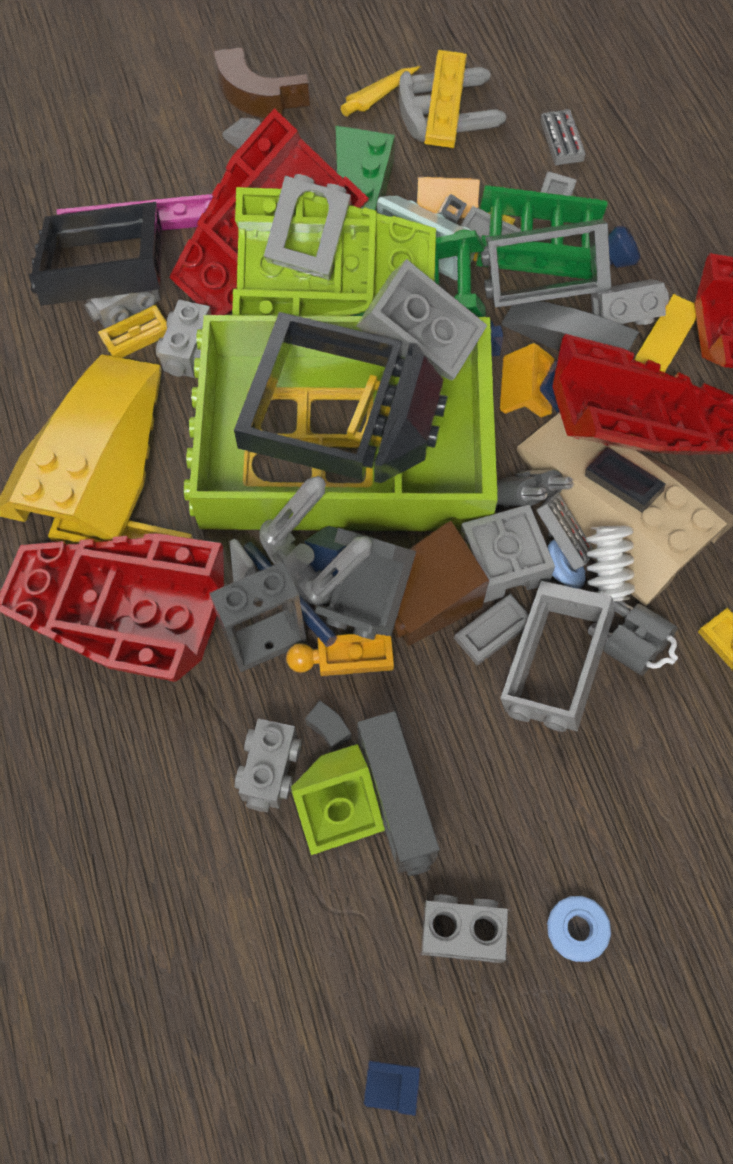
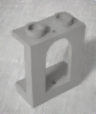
(338, 202)

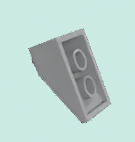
(421, 312)

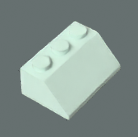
(411, 211)

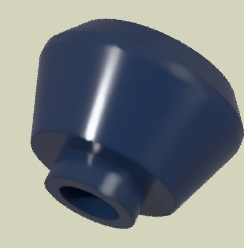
(623, 248)

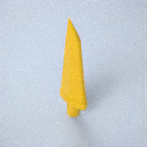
(371, 94)

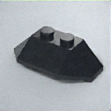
(411, 417)

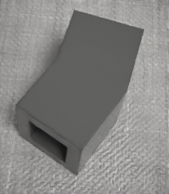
(457, 203)
(328, 725)

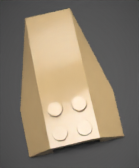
(662, 536)

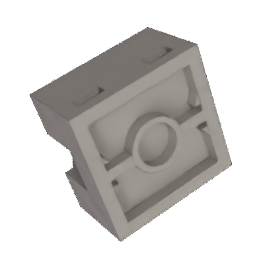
(509, 550)

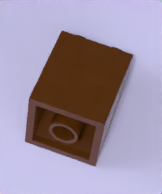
(441, 586)

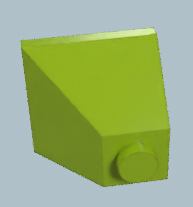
(337, 800)

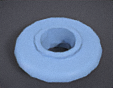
(563, 571)
(598, 924)

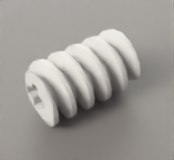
(611, 561)

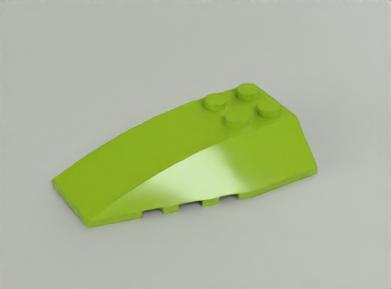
(365, 256)

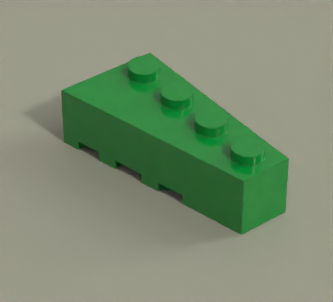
(365, 160)

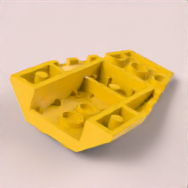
(90, 451)

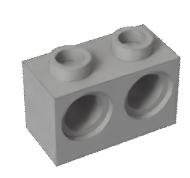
(464, 942)

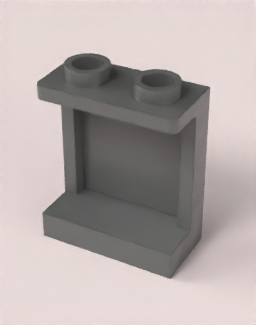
(373, 591)

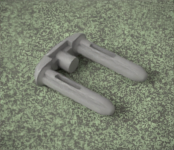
(414, 108)
(280, 547)

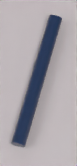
(313, 621)

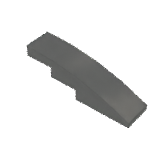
(550, 322)

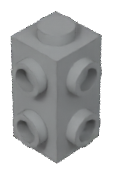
(632, 302)
(119, 307)
(179, 343)
(266, 776)

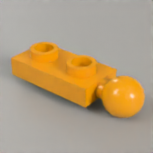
(346, 656)

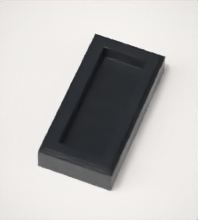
(625, 479)

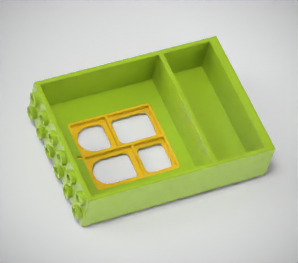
(225, 494)

